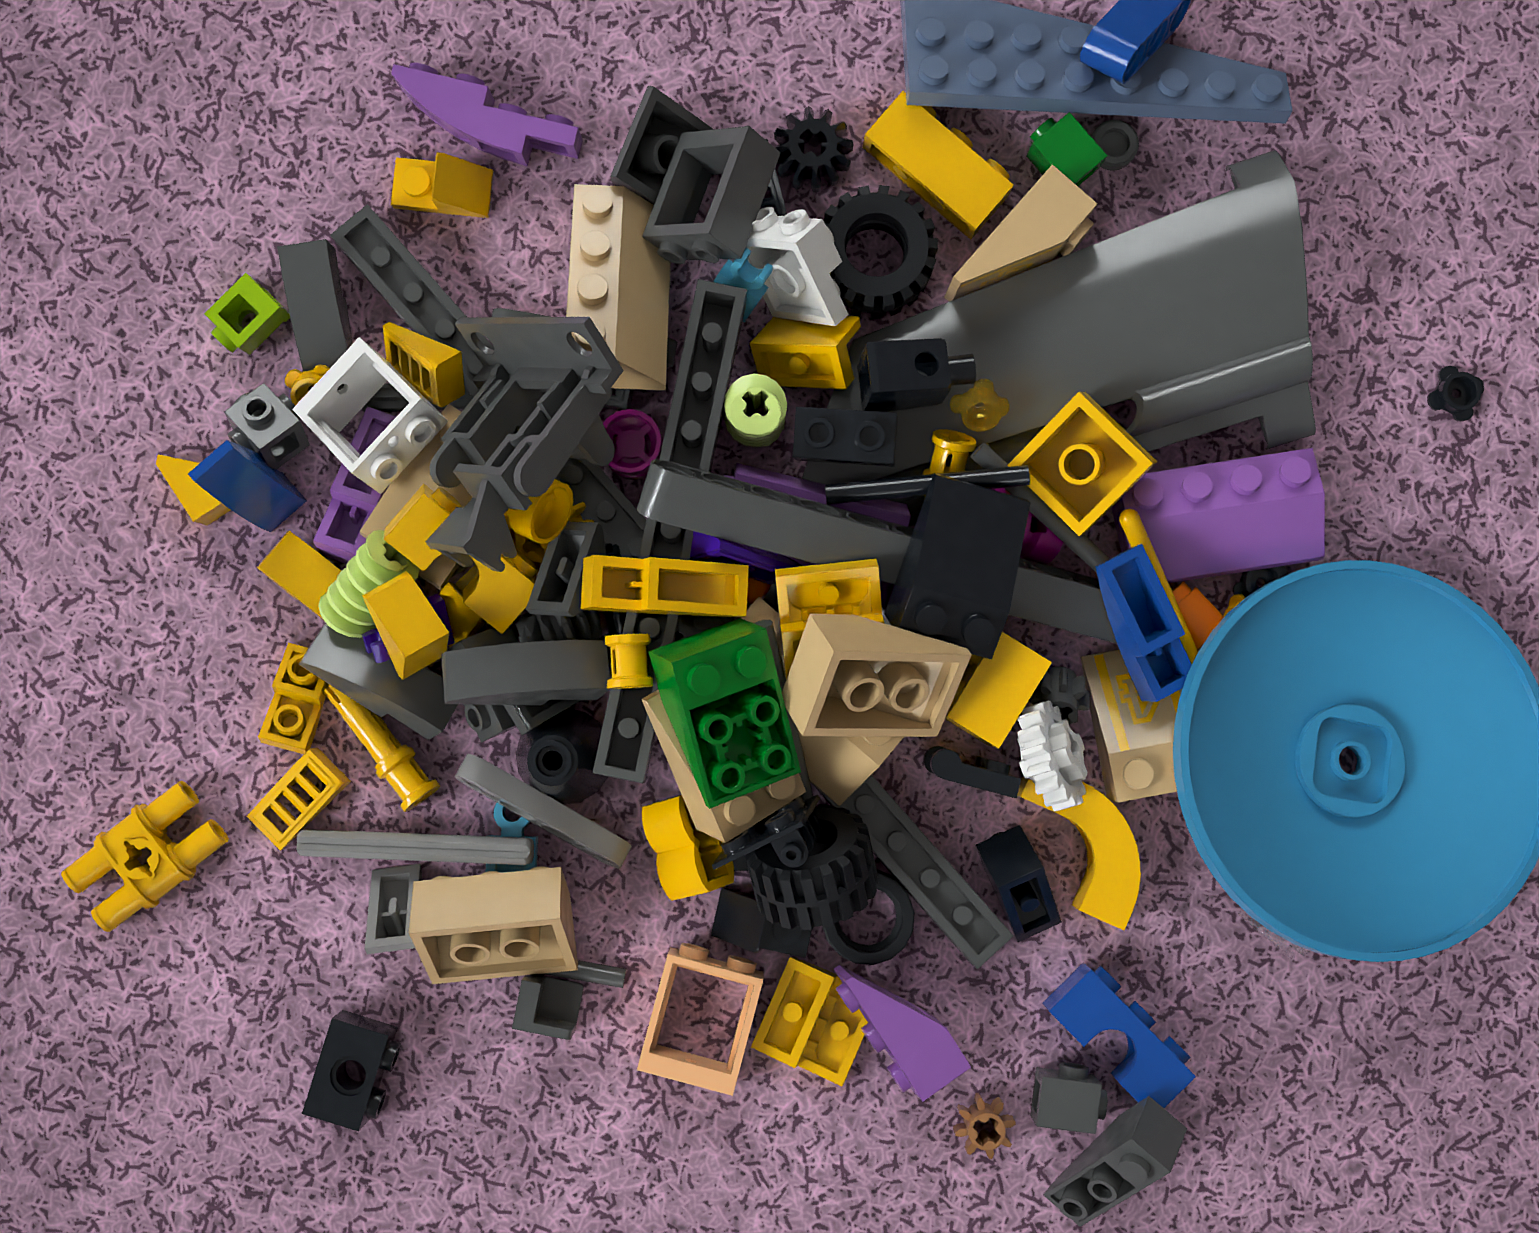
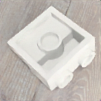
(801, 260)

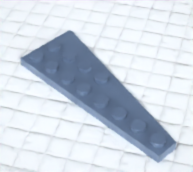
(1030, 61)

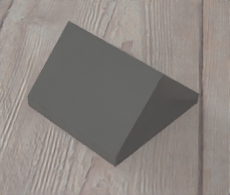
(652, 143)

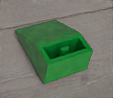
(727, 709)

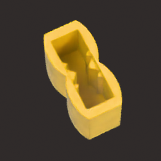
(683, 851)

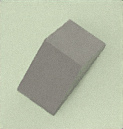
(390, 908)

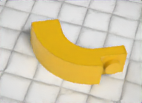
(1113, 859)

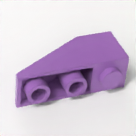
(914, 1039)

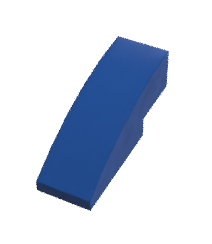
(248, 485)
(1143, 624)

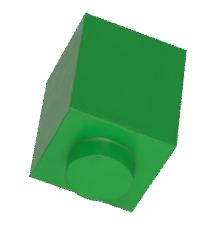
(1067, 148)

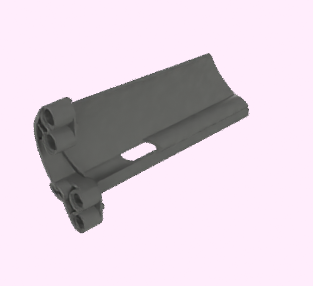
(1180, 315)

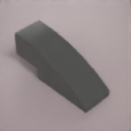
(315, 302)
(526, 672)
(376, 686)

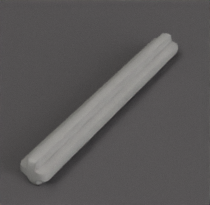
(415, 847)

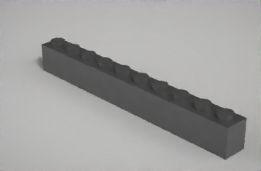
(689, 441)

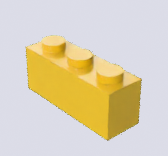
(938, 164)

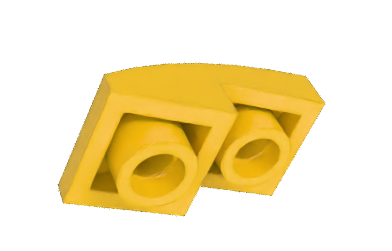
(299, 570)
(295, 705)

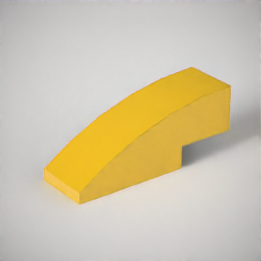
(664, 586)

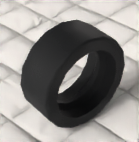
(893, 943)

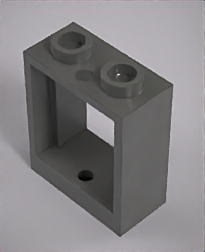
(746, 171)

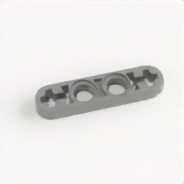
(543, 811)

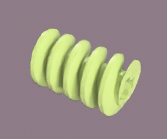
(752, 392)
(372, 566)

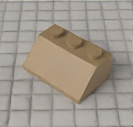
(493, 925)

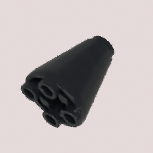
(577, 740)

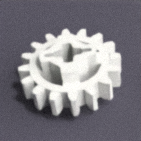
(1052, 756)

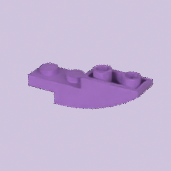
(467, 112)

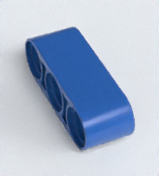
(1131, 35)

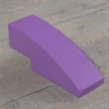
(351, 497)

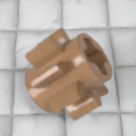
(983, 1112)

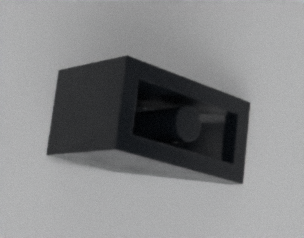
(1019, 882)

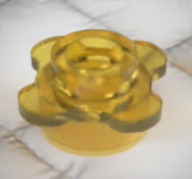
(981, 417)

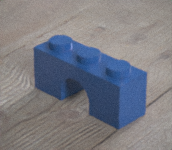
(1089, 1005)

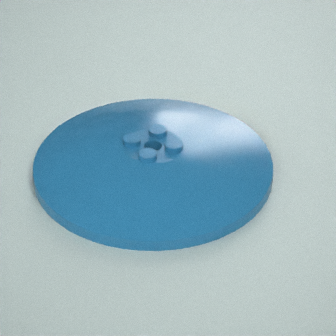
(1445, 745)

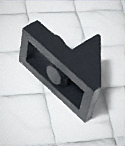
(743, 925)

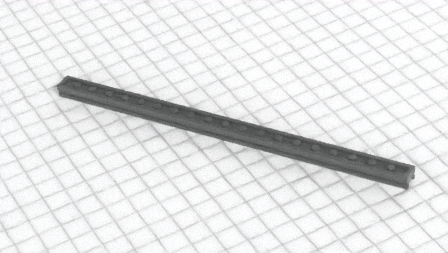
(892, 833)

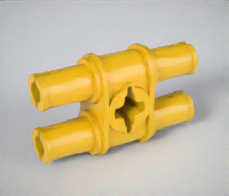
(165, 867)

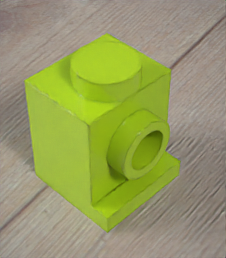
(242, 299)

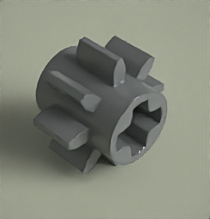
(1063, 690)

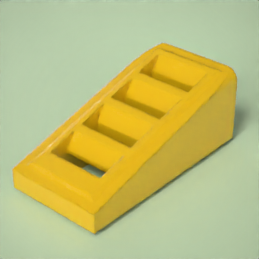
(425, 363)
(325, 770)

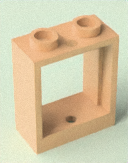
(691, 1067)

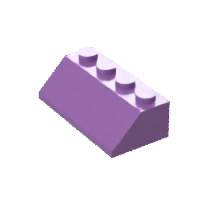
(1231, 515)

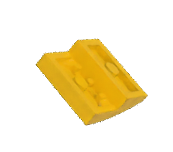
(825, 589)
(811, 1023)

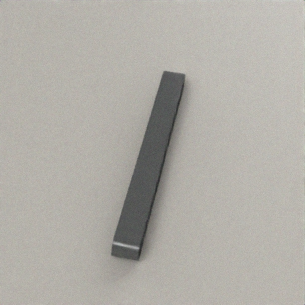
(834, 535)

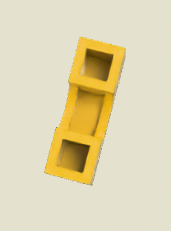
(490, 594)

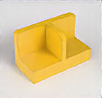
(805, 353)

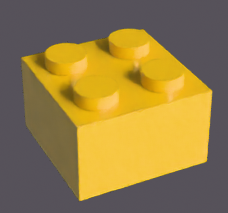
(1083, 463)
(996, 690)

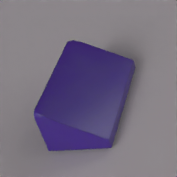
(760, 561)

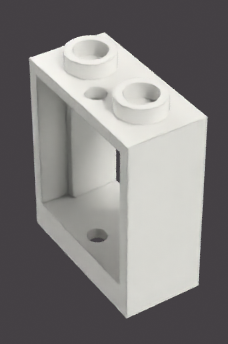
(330, 410)

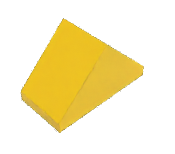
(197, 502)
(407, 624)

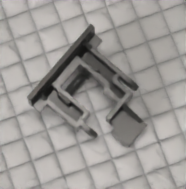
(552, 427)

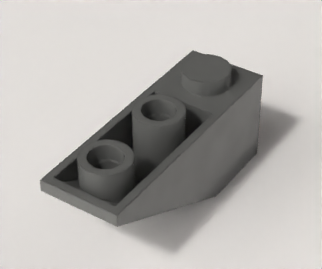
(1119, 1162)

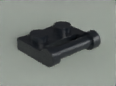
(984, 774)

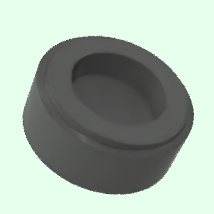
(1118, 142)

